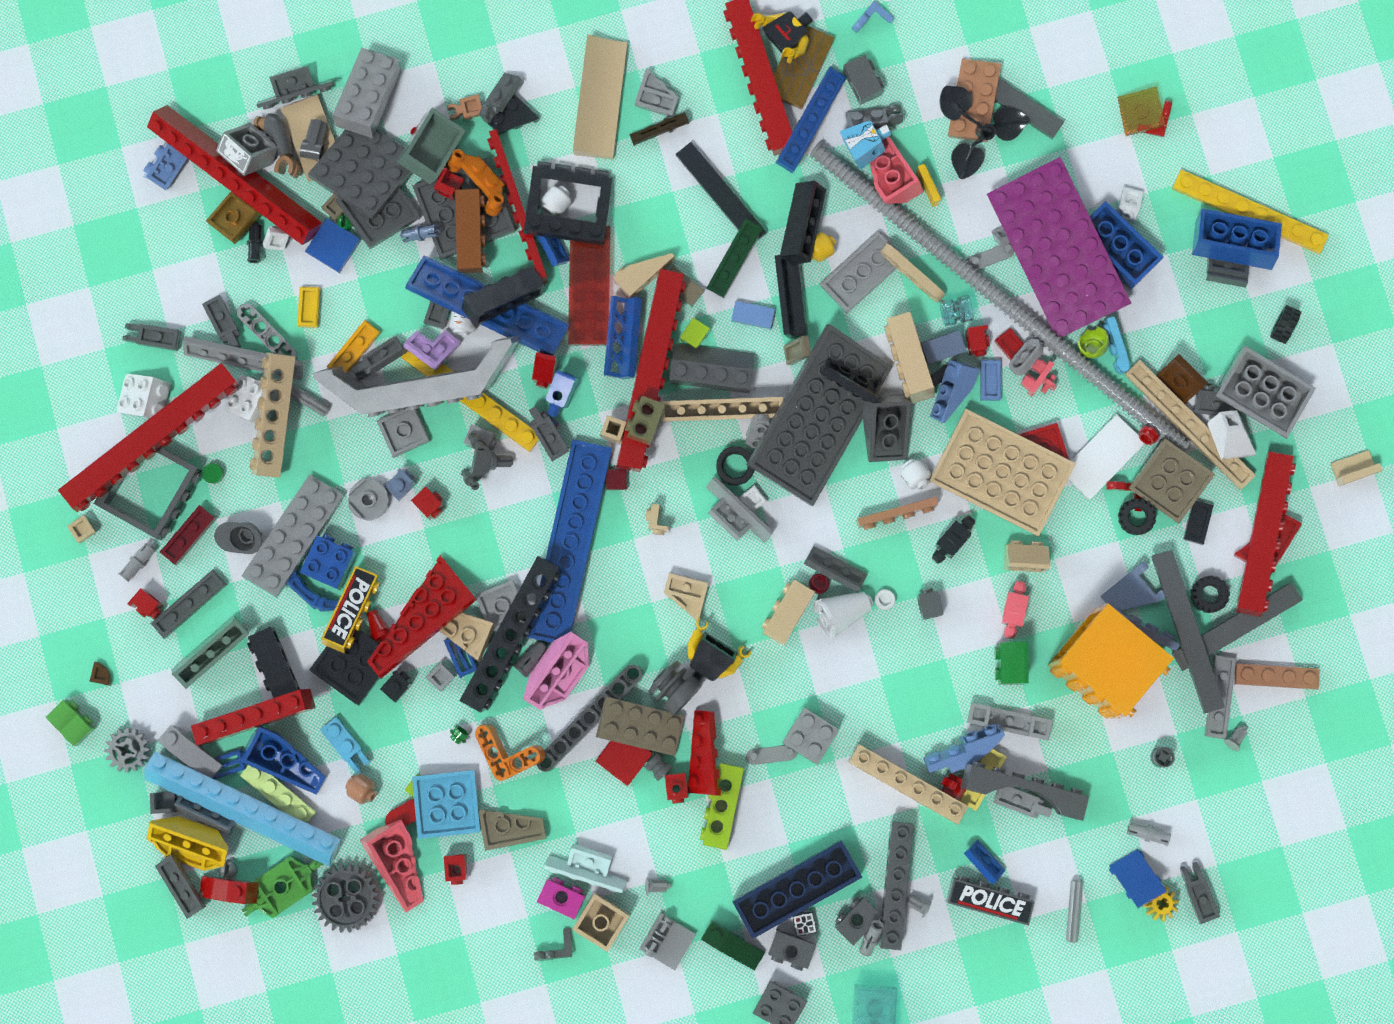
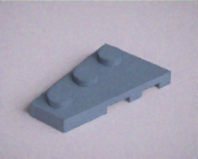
(1152, 632)

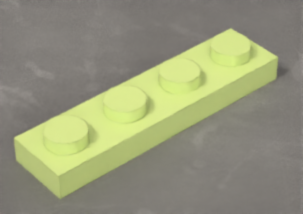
(278, 794)

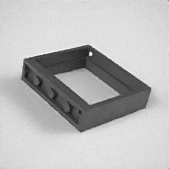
(173, 510)

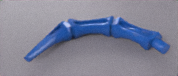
(314, 599)

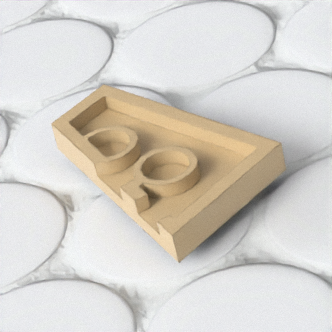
(469, 634)

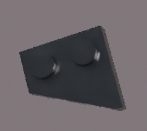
(513, 116)

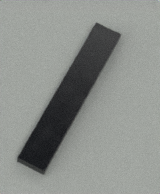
(715, 187)

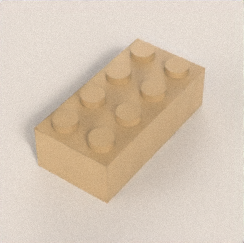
(909, 354)

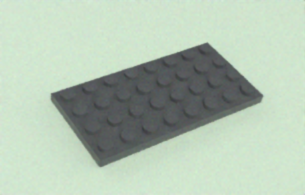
(815, 419)

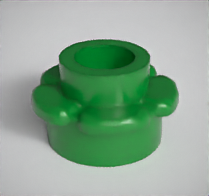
(459, 735)

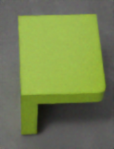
(695, 333)

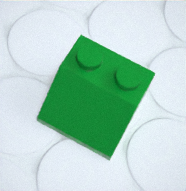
(1012, 663)

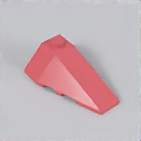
(893, 176)
(393, 857)

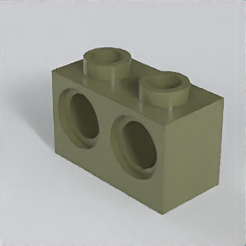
(650, 422)

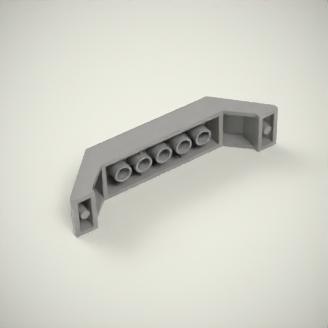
(418, 391)

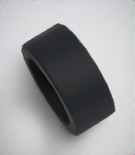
(720, 470)

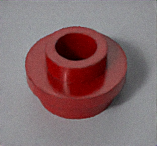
(1148, 435)

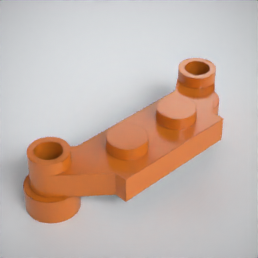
(482, 176)

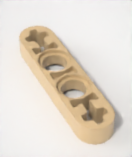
(912, 273)

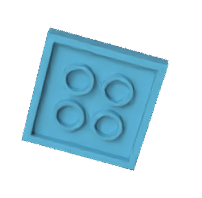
(446, 804)

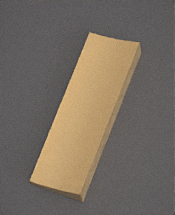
(600, 98)

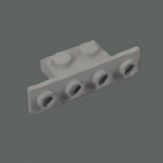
(734, 515)

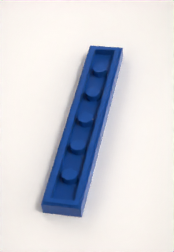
(810, 120)

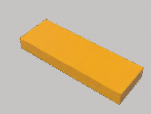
(355, 347)

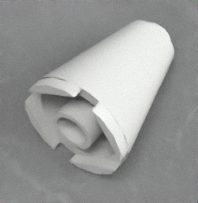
(841, 612)

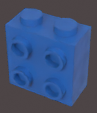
(329, 561)

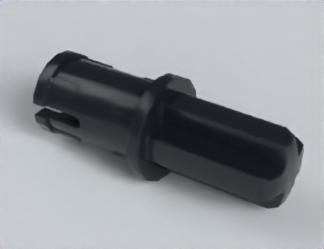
(254, 243)

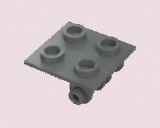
(779, 1005)

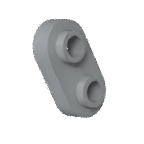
(1026, 357)
(756, 429)

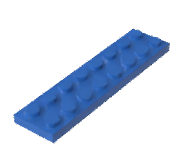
(450, 287)

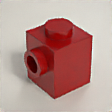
(429, 503)

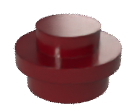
(819, 583)

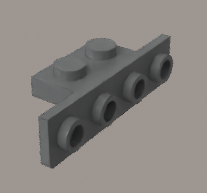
(292, 84)

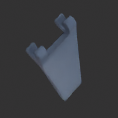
(1132, 591)

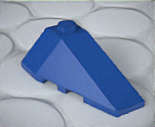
(277, 757)

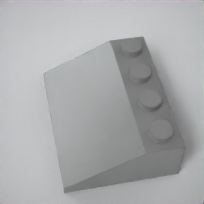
(1265, 391)

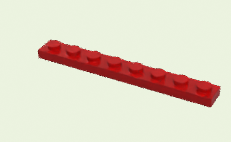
(513, 198)

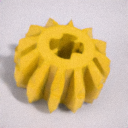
(1162, 911)

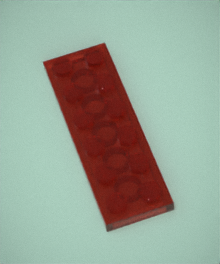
(589, 292)

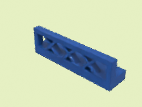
(629, 337)

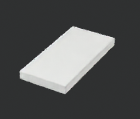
(1104, 456)

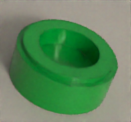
(212, 473)

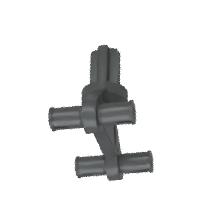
(483, 461)

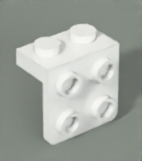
(142, 395)
(244, 400)

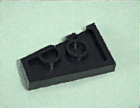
(857, 383)

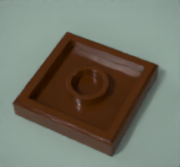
(1181, 378)

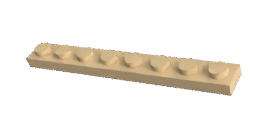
(1187, 423)

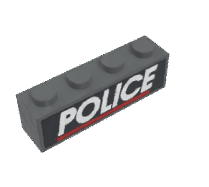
(990, 901)

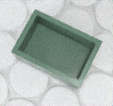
(431, 146)

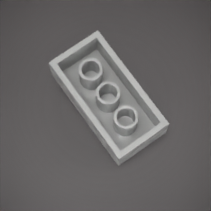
(366, 92)

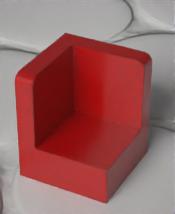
(447, 184)

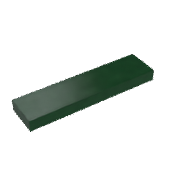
(734, 258)

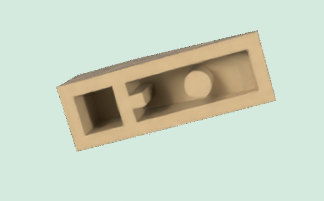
(639, 275)

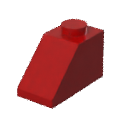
(544, 370)

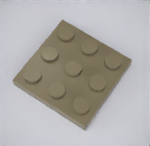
(1171, 480)

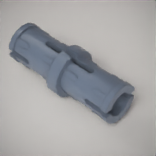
(420, 233)

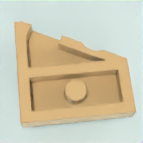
(687, 593)

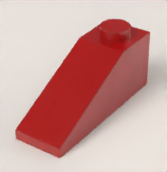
(229, 890)

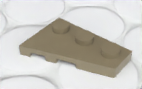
(509, 829)

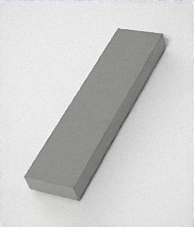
(1224, 673)

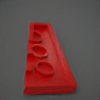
(703, 769)

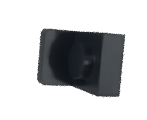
(396, 685)

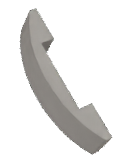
(1010, 721)

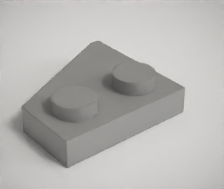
(655, 96)

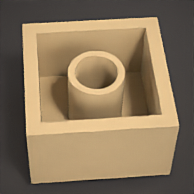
(601, 922)

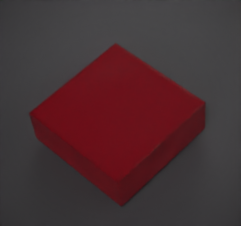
(616, 479)

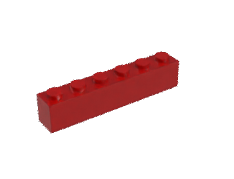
(253, 716)

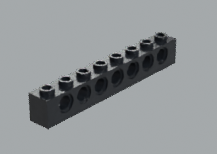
(471, 695)

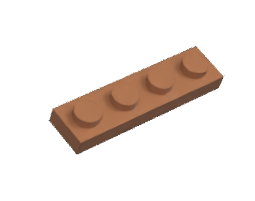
(889, 516)
(1276, 676)

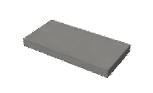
(859, 274)

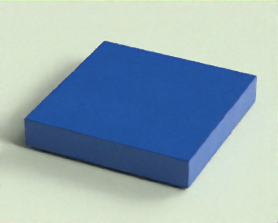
(332, 245)

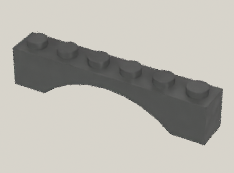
(1064, 802)

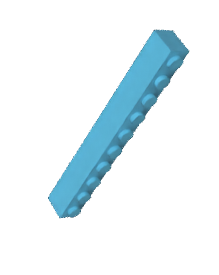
(242, 808)

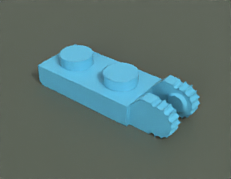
(1116, 346)
(344, 743)

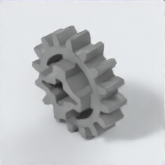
(123, 756)

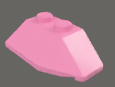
(557, 671)

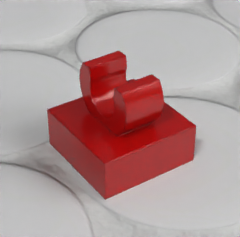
(952, 787)

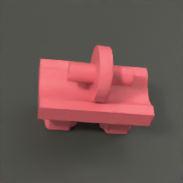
(1043, 369)

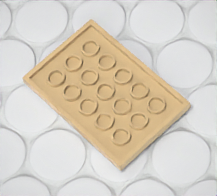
(1002, 472)

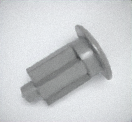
(1236, 738)
(656, 886)
(918, 905)

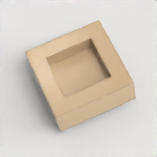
(81, 529)

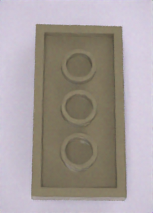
(639, 726)

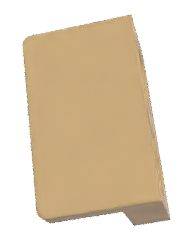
(1354, 468)

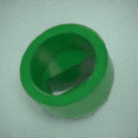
(348, 226)

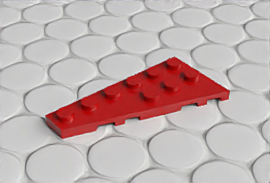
(424, 615)

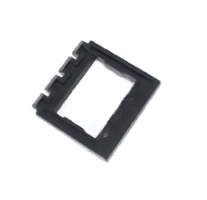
(562, 227)

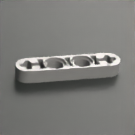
(267, 333)

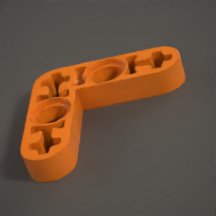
(507, 763)

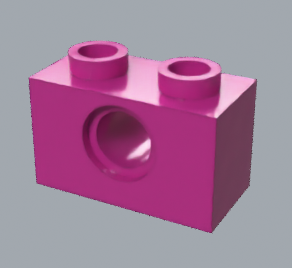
(548, 897)

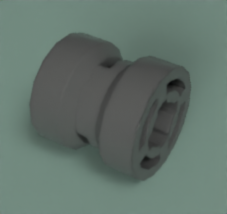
(1166, 756)
(658, 767)

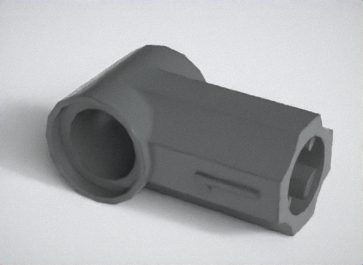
(313, 145)

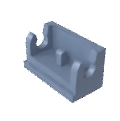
(943, 347)

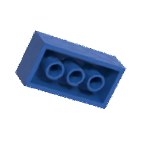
(1236, 239)
(1127, 249)

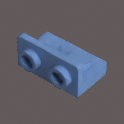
(165, 166)

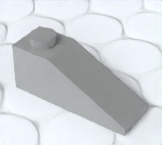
(185, 749)

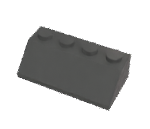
(711, 368)

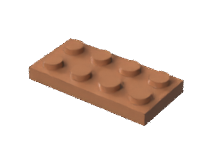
(982, 82)

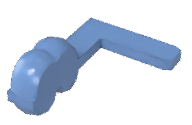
(874, 7)

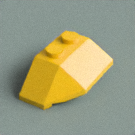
(189, 841)

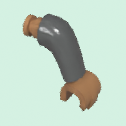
(278, 130)

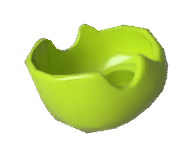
(1094, 343)

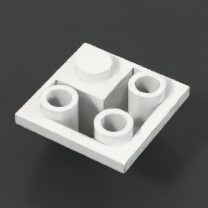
(1231, 435)

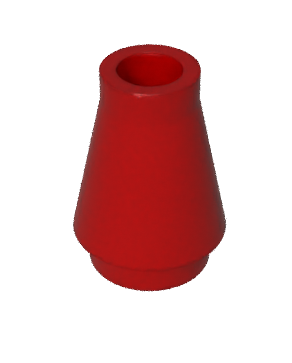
(377, 626)

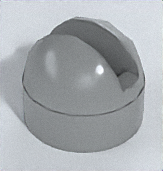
(233, 869)

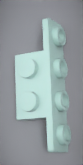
(588, 867)

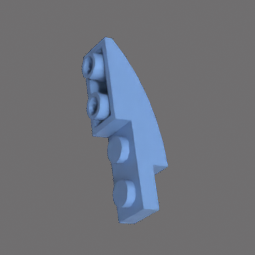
(972, 748)

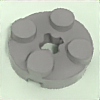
(369, 488)

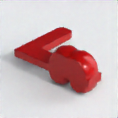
(1166, 112)
(1122, 486)

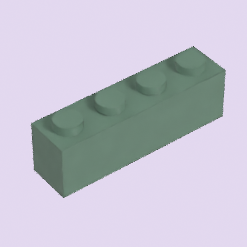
(209, 651)

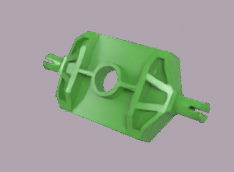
(298, 883)

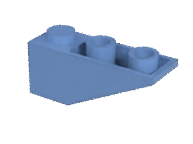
(954, 388)

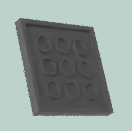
(362, 171)
(442, 211)

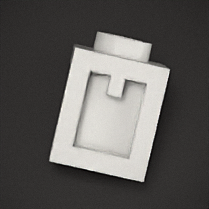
(1130, 203)

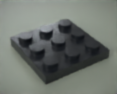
(349, 670)

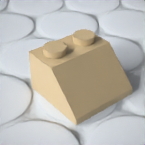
(1026, 557)

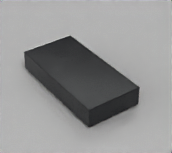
(1198, 522)

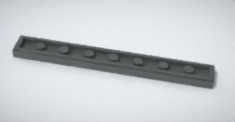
(1187, 632)

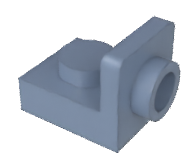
(400, 484)

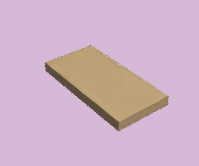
(297, 118)

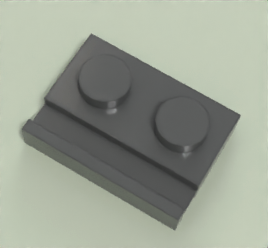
(1227, 272)

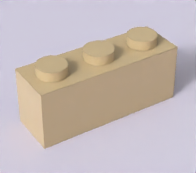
(787, 612)

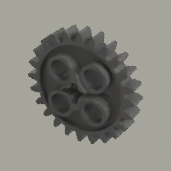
(327, 900)

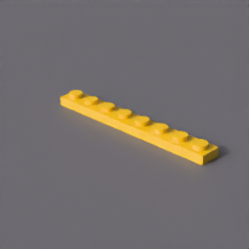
(1235, 204)
(486, 408)

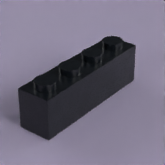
(803, 222)
(502, 296)
(272, 662)

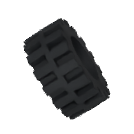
(1285, 324)
(1147, 508)
(1219, 585)

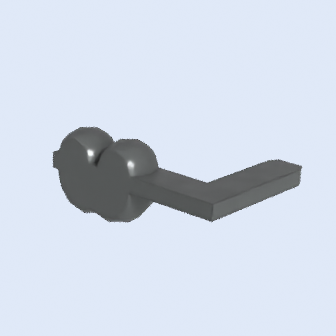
(550, 954)

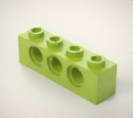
(721, 839)

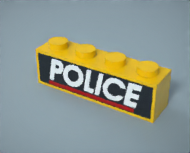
(350, 609)

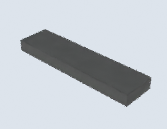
(1038, 116)
(188, 604)

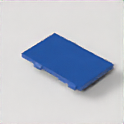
(1137, 878)

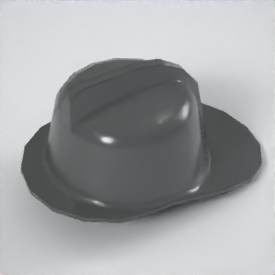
(238, 537)

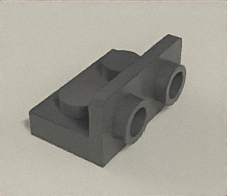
(1208, 403)

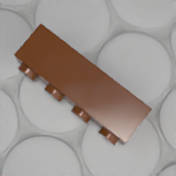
(469, 231)

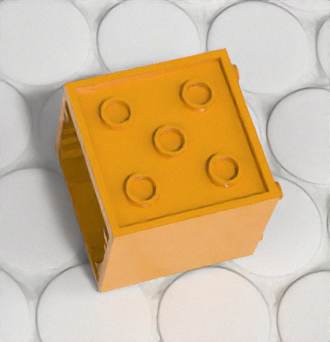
(1110, 662)

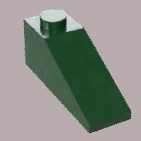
(732, 945)

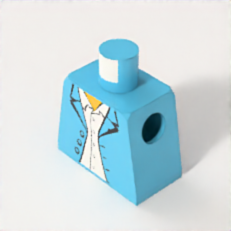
(865, 142)

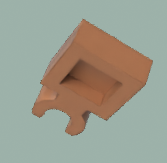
(469, 108)

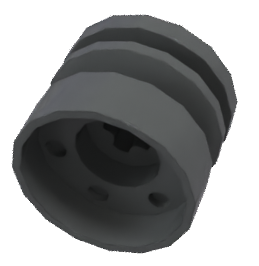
(675, 687)

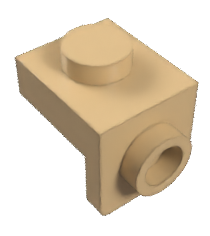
(652, 516)

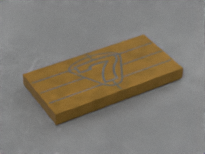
(798, 77)

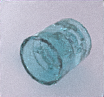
(957, 310)

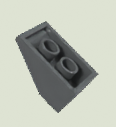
(887, 428)

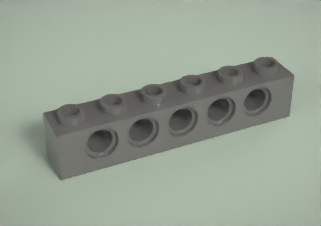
(896, 885)

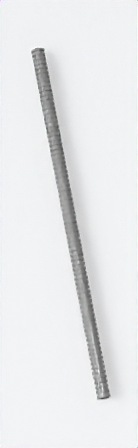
(996, 296)

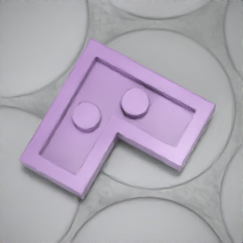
(431, 352)

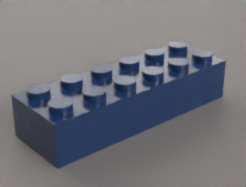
(796, 889)

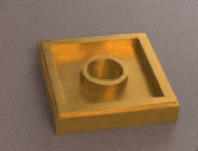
(233, 217)

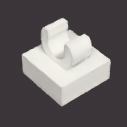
(275, 239)

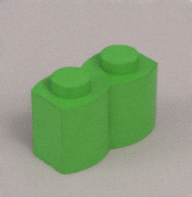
(71, 722)

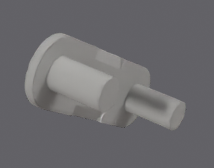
(991, 256)
(770, 755)

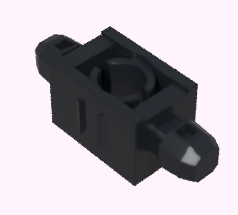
(953, 539)

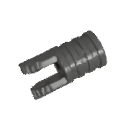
(534, 654)

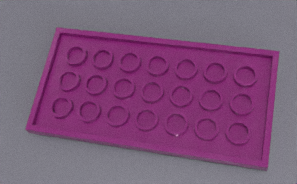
(1059, 248)

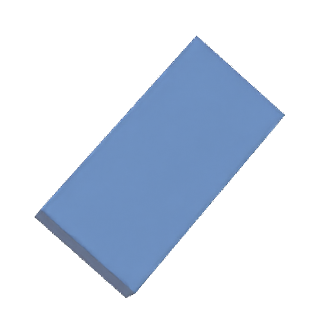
(753, 315)
(990, 380)

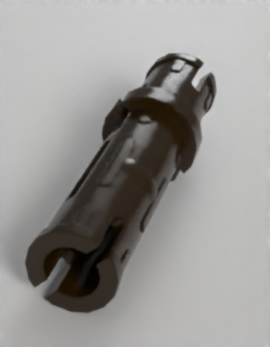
(657, 129)

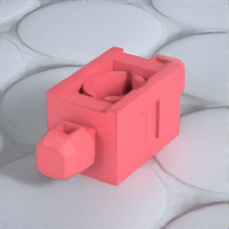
(1015, 609)

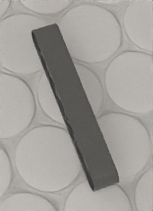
(1243, 623)
(586, 728)

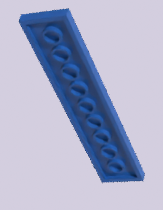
(572, 537)

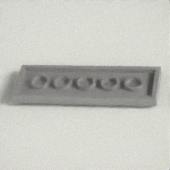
(292, 536)

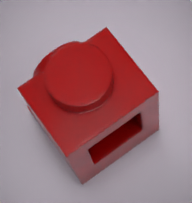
(977, 340)
(146, 604)
(676, 779)
(449, 863)

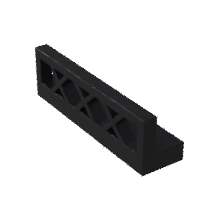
(791, 298)

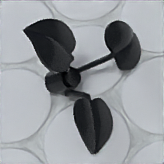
(1008, 125)

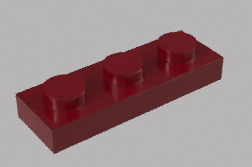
(187, 535)

